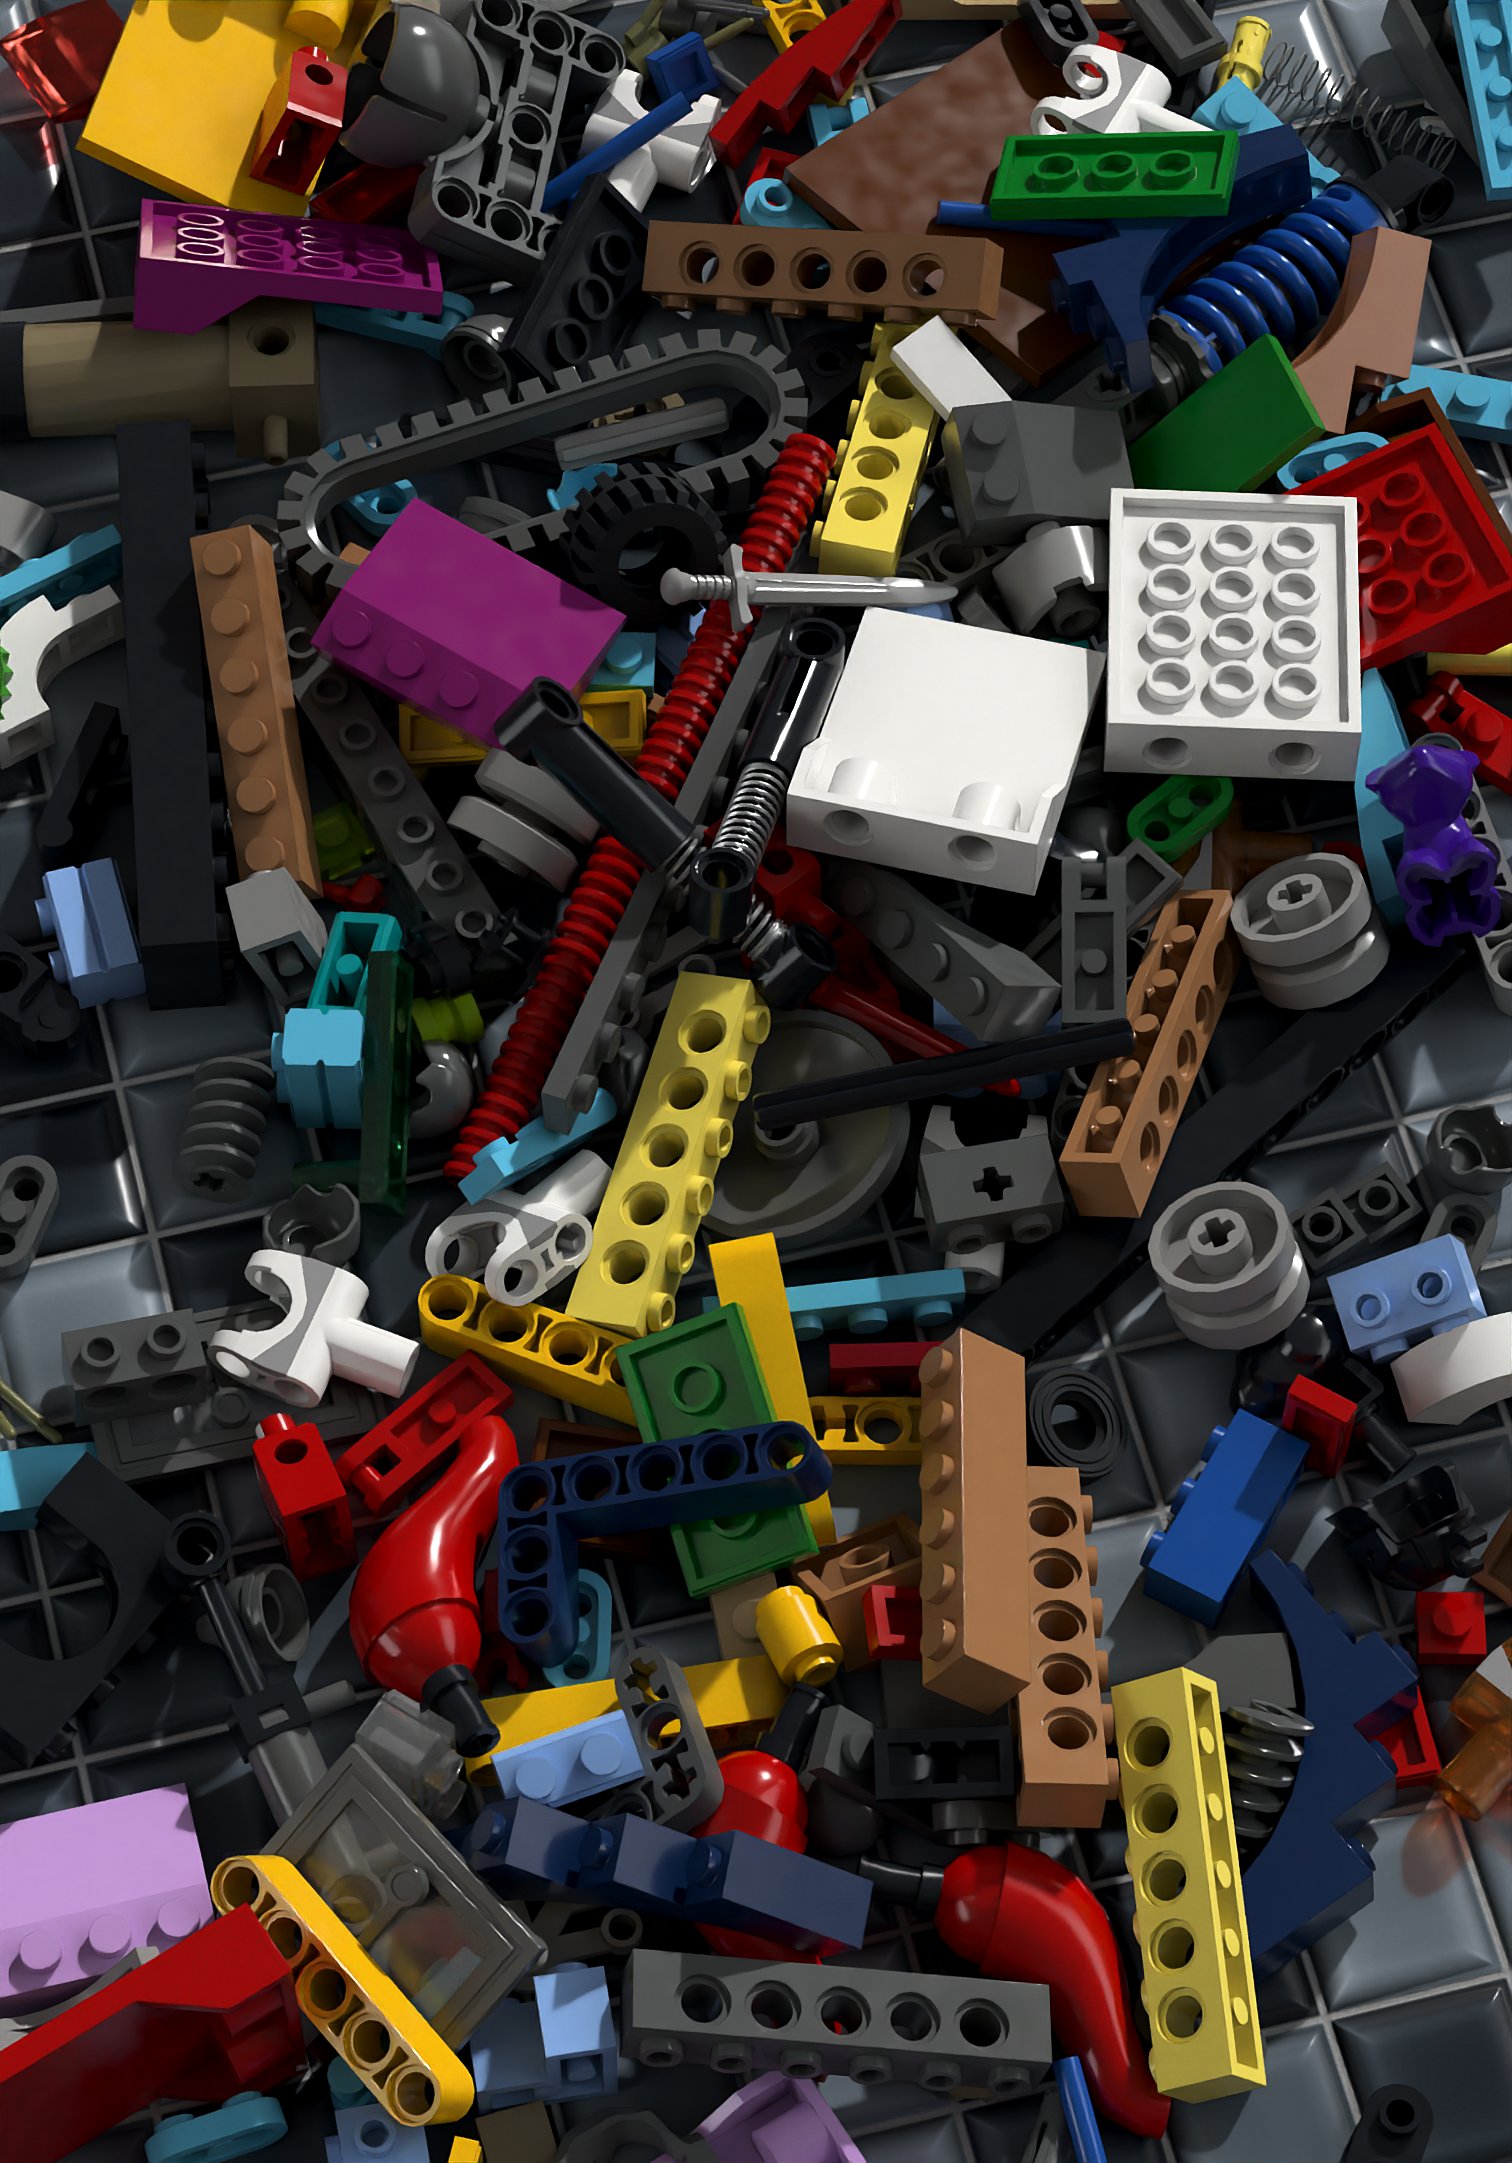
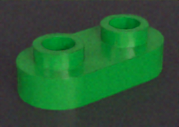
(1174, 816)

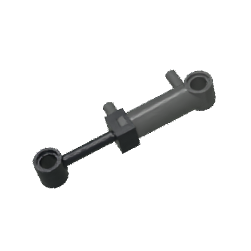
(268, 1722)

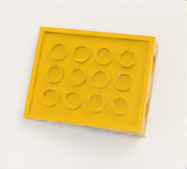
(193, 89)

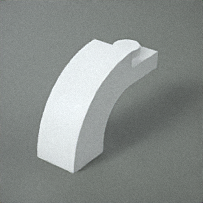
(39, 649)
(1457, 1371)

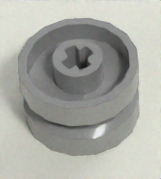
(523, 827)
(1310, 931)
(1229, 1265)

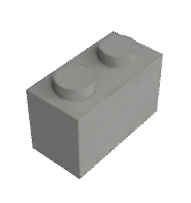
(278, 932)

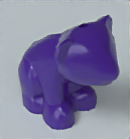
(1443, 868)

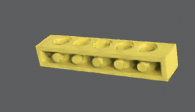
(878, 467)
(661, 1128)
(1210, 1910)

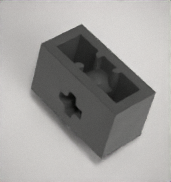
(1014, 1173)

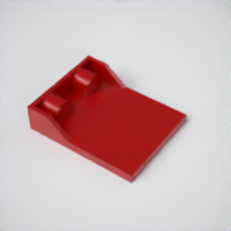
(1426, 553)
(184, 2026)

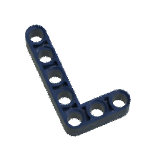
(631, 1506)

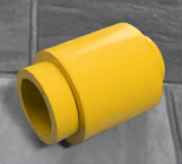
(797, 1637)

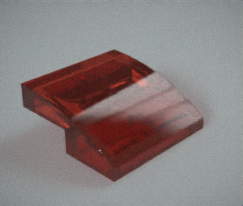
(64, 56)

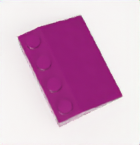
(461, 624)

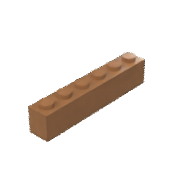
(255, 706)
(974, 1523)

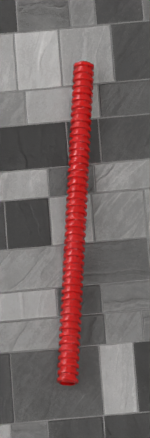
(664, 764)

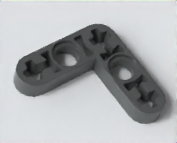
(664, 1786)

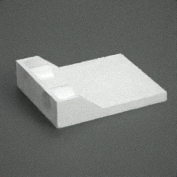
(1233, 635)
(946, 750)

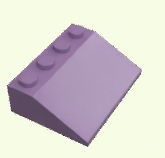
(93, 1888)

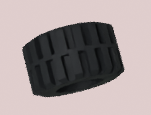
(618, 512)

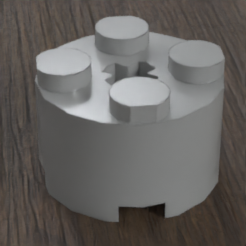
(1057, 583)

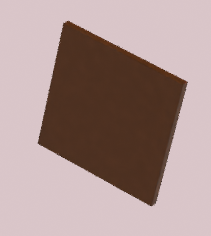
(947, 145)

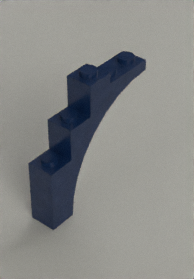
(1120, 279)
(1349, 1691)
(649, 1868)

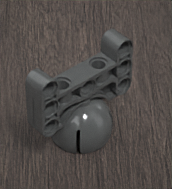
(482, 117)

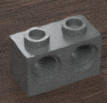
(133, 1367)

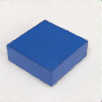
(683, 68)

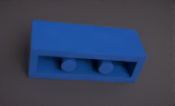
(1223, 1517)

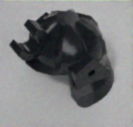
(1414, 1531)

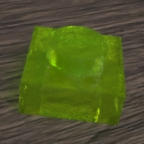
(340, 842)

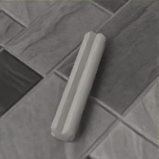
(641, 433)

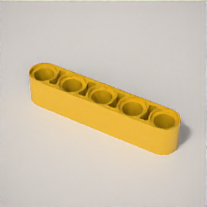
(751, 1275)
(533, 1356)
(731, 1695)
(369, 2000)

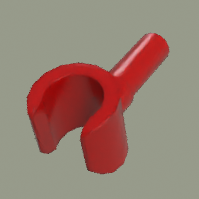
(361, 897)

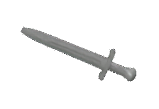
(792, 589)

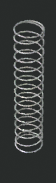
(1354, 112)

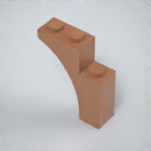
(1371, 326)

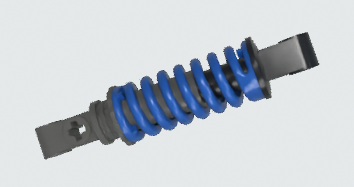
(1266, 289)

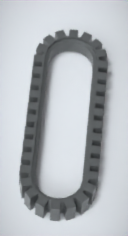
(536, 414)

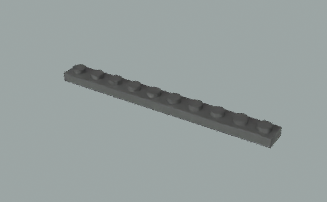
(643, 927)

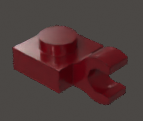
(500, 1651)

